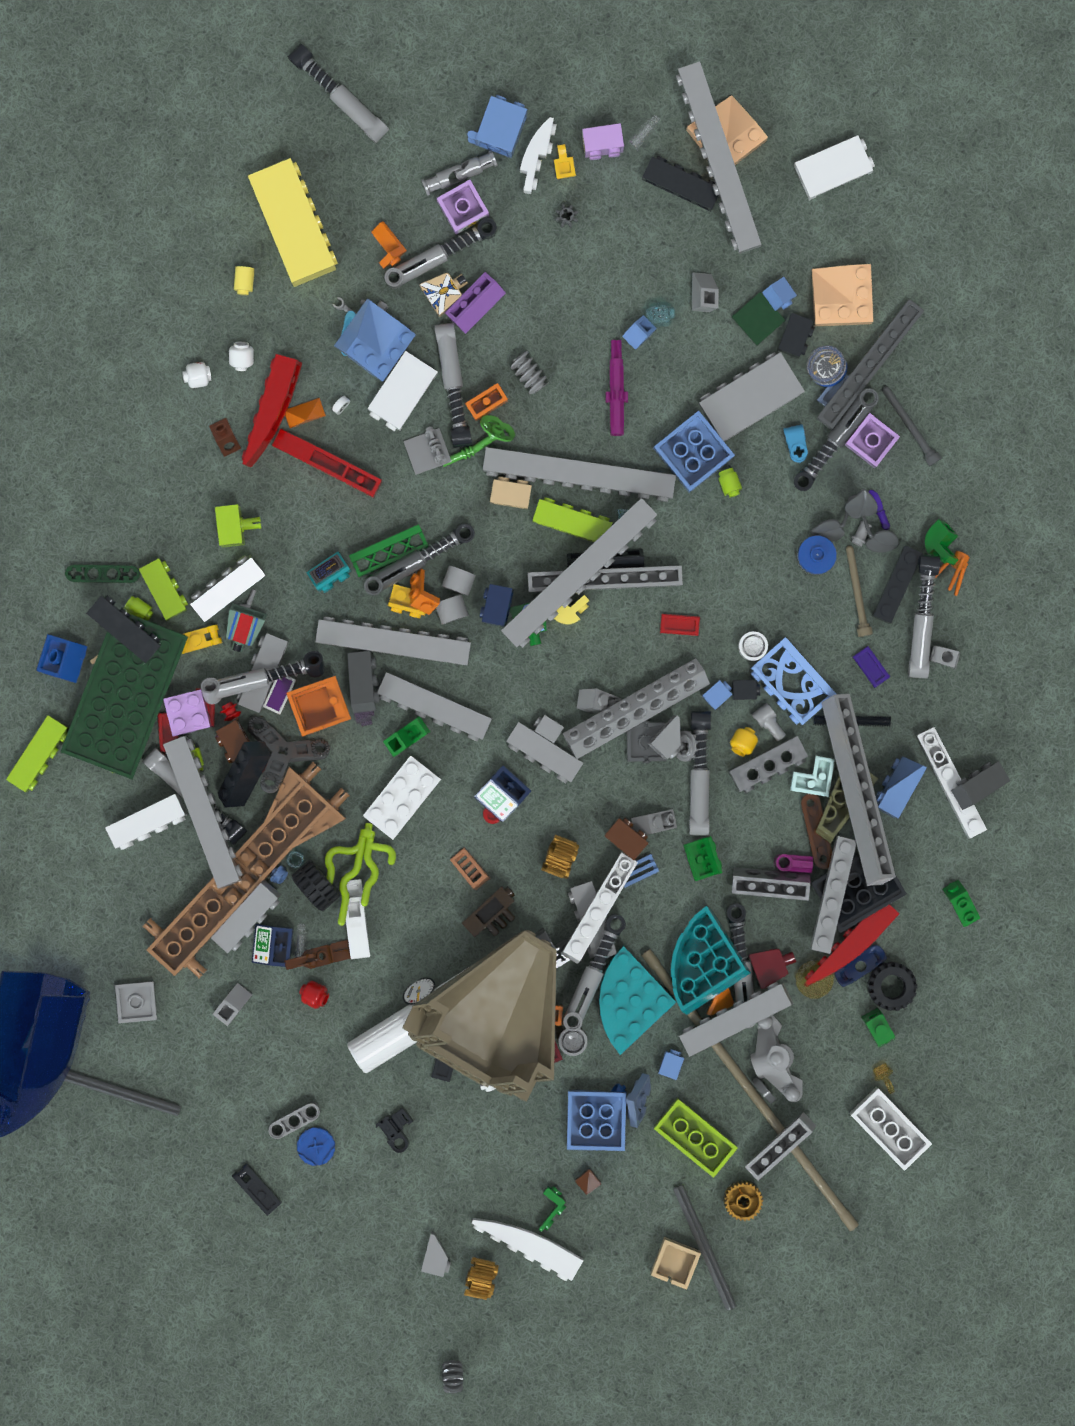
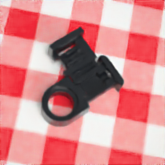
(392, 1126)

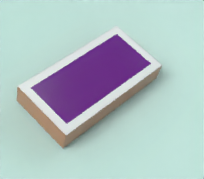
(277, 696)

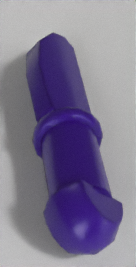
(880, 512)

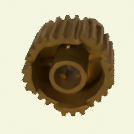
(560, 857)
(738, 1210)
(480, 1278)

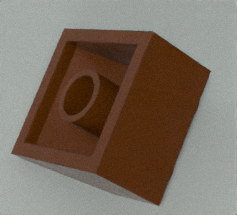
(627, 838)

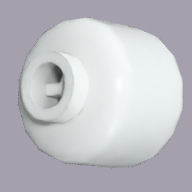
(241, 356)
(197, 375)

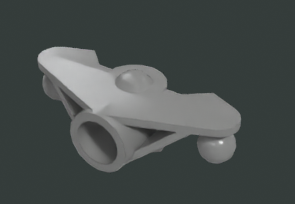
(774, 1059)

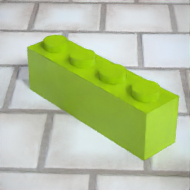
(570, 521)
(37, 754)

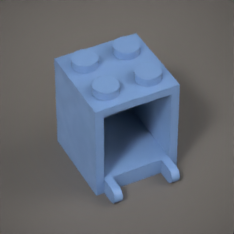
(500, 126)

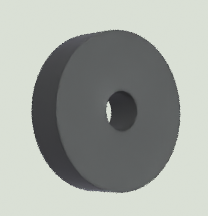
(763, 1090)

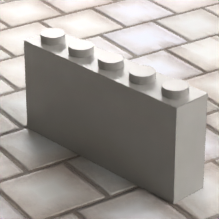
(751, 396)

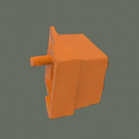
(318, 706)

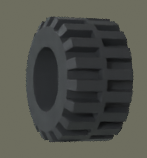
(315, 886)
(904, 998)

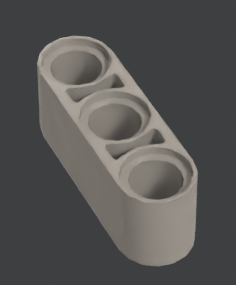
(288, 1127)

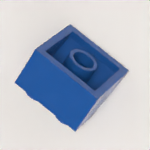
(61, 658)

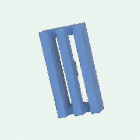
(643, 868)

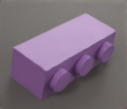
(475, 302)

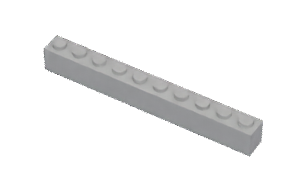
(719, 158)
(579, 473)
(582, 570)
(858, 789)

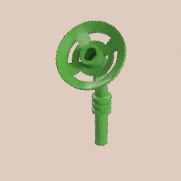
(494, 431)

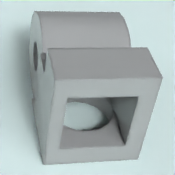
(944, 656)

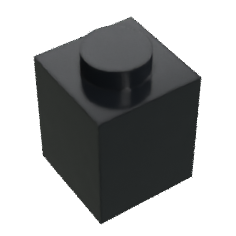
(745, 690)

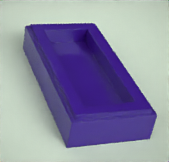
(871, 667)

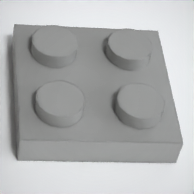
(136, 1002)

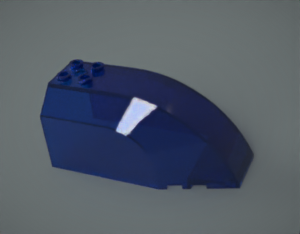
(37, 1041)

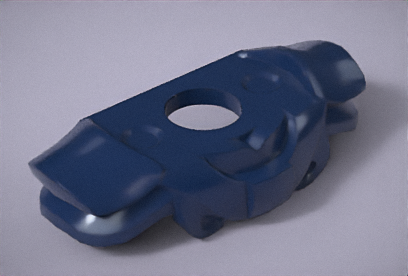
(873, 957)

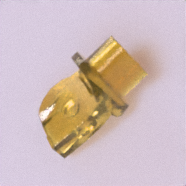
(882, 1073)

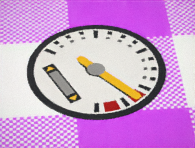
(418, 990)

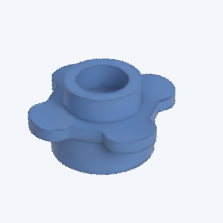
(278, 875)

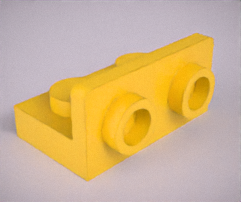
(400, 602)

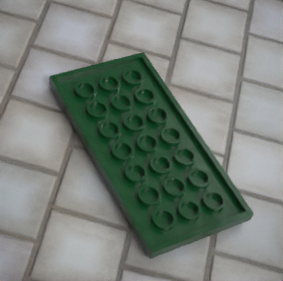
(123, 702)

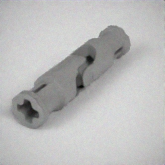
(467, 169)

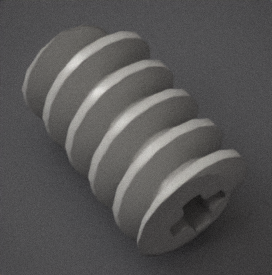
(528, 373)

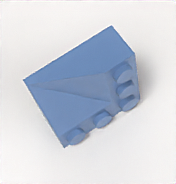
(374, 340)
(693, 451)
(899, 786)
(596, 1120)

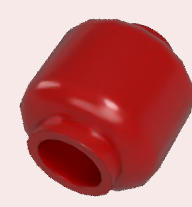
(314, 994)

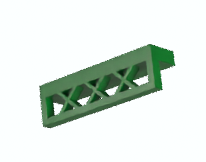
(389, 542)

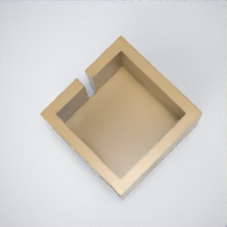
(675, 1261)

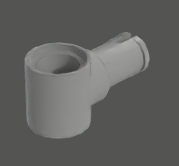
(767, 718)

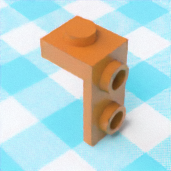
(390, 244)
(418, 597)

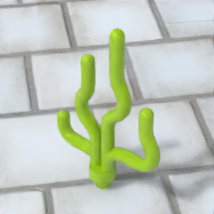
(363, 847)

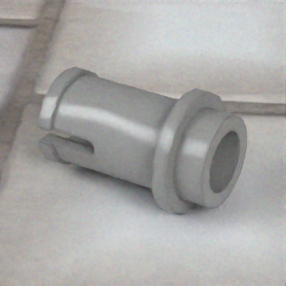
(860, 535)

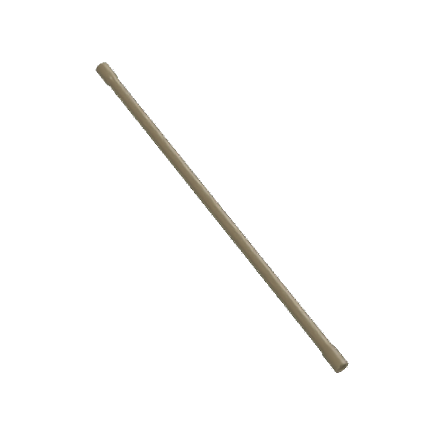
(844, 1214)

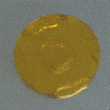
(817, 989)

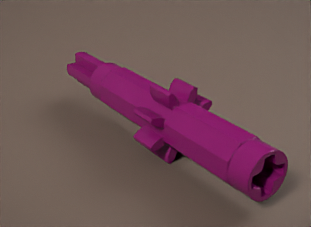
(616, 396)

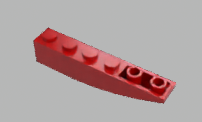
(273, 406)
(327, 463)
(855, 943)

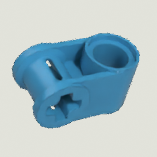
(796, 440)

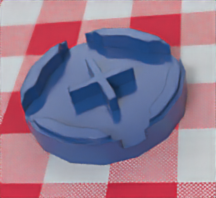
(316, 1146)

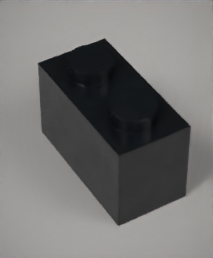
(795, 336)

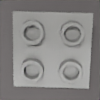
(427, 451)

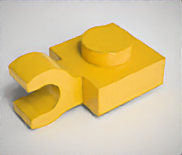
(564, 165)

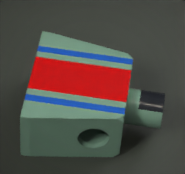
(243, 626)

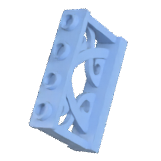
(789, 655)

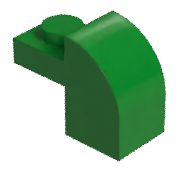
(938, 540)
(406, 736)

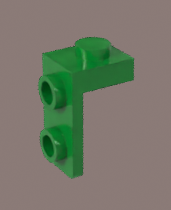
(961, 903)
(554, 1195)

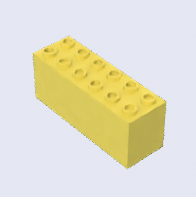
(293, 222)

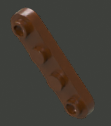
(812, 817)

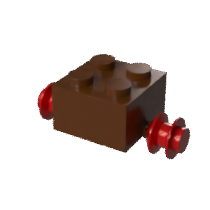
(232, 735)

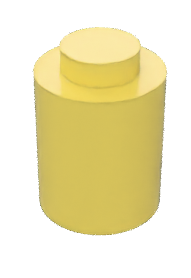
(243, 280)

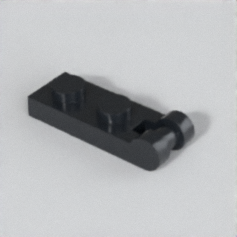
(257, 1189)

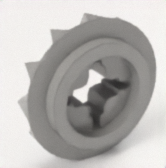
(683, 754)

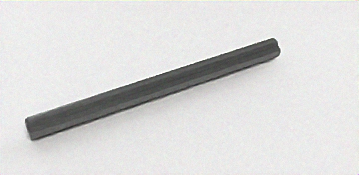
(123, 1093)
(704, 1247)

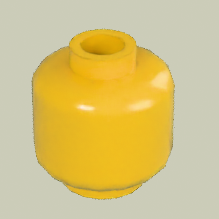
(743, 741)

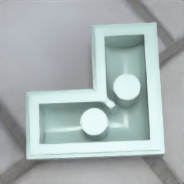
(818, 782)

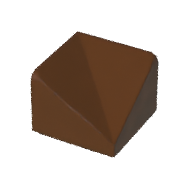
(588, 1181)

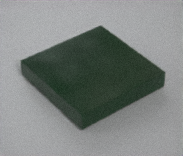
(758, 319)

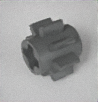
(564, 221)

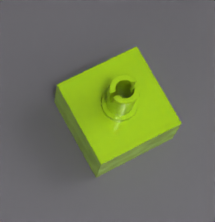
(232, 525)

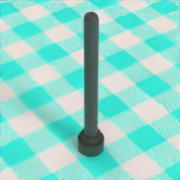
(931, 456)

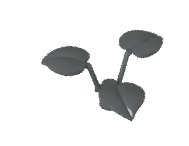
(858, 505)

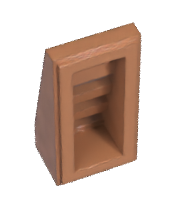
(484, 878)

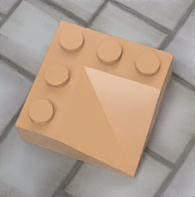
(739, 128)
(842, 295)

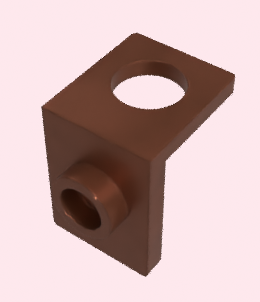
(223, 434)

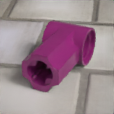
(796, 863)

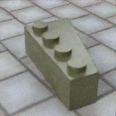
(835, 812)

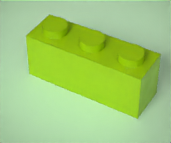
(164, 589)

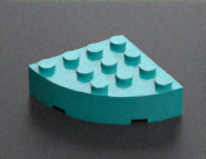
(704, 962)
(630, 1000)

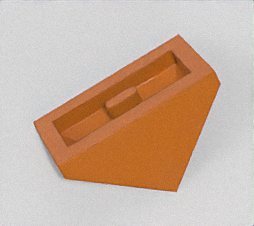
(304, 413)
(720, 1002)

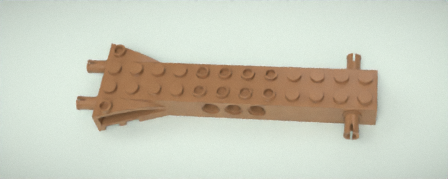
(294, 817)

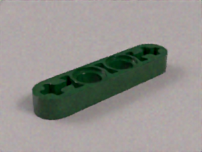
(102, 570)

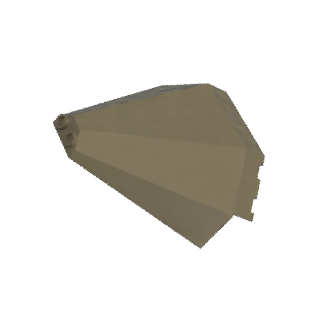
(495, 1018)

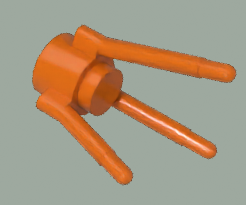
(960, 566)

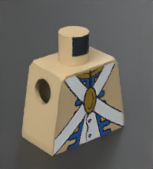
(443, 291)

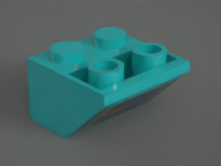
(329, 572)

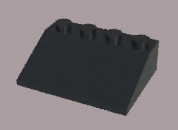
(859, 899)

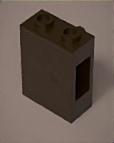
(490, 911)

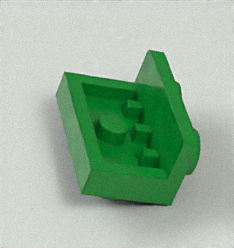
(703, 858)

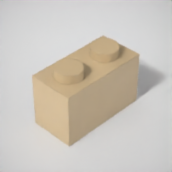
(511, 493)

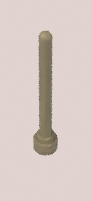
(864, 627)

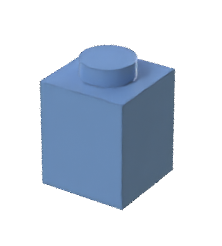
(779, 294)
(639, 332)
(717, 694)
(671, 1064)

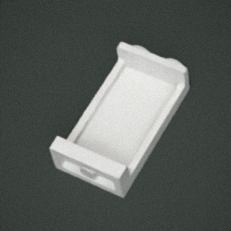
(834, 167)
(402, 391)

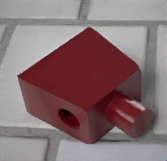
(770, 965)

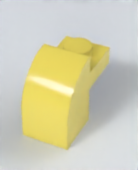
(568, 614)

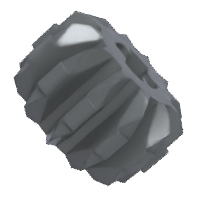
(452, 1376)

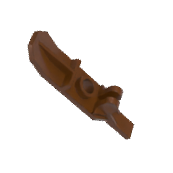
(331, 953)

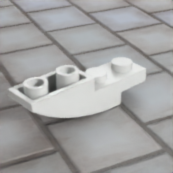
(538, 147)
(356, 922)

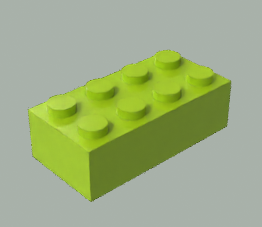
(695, 1137)

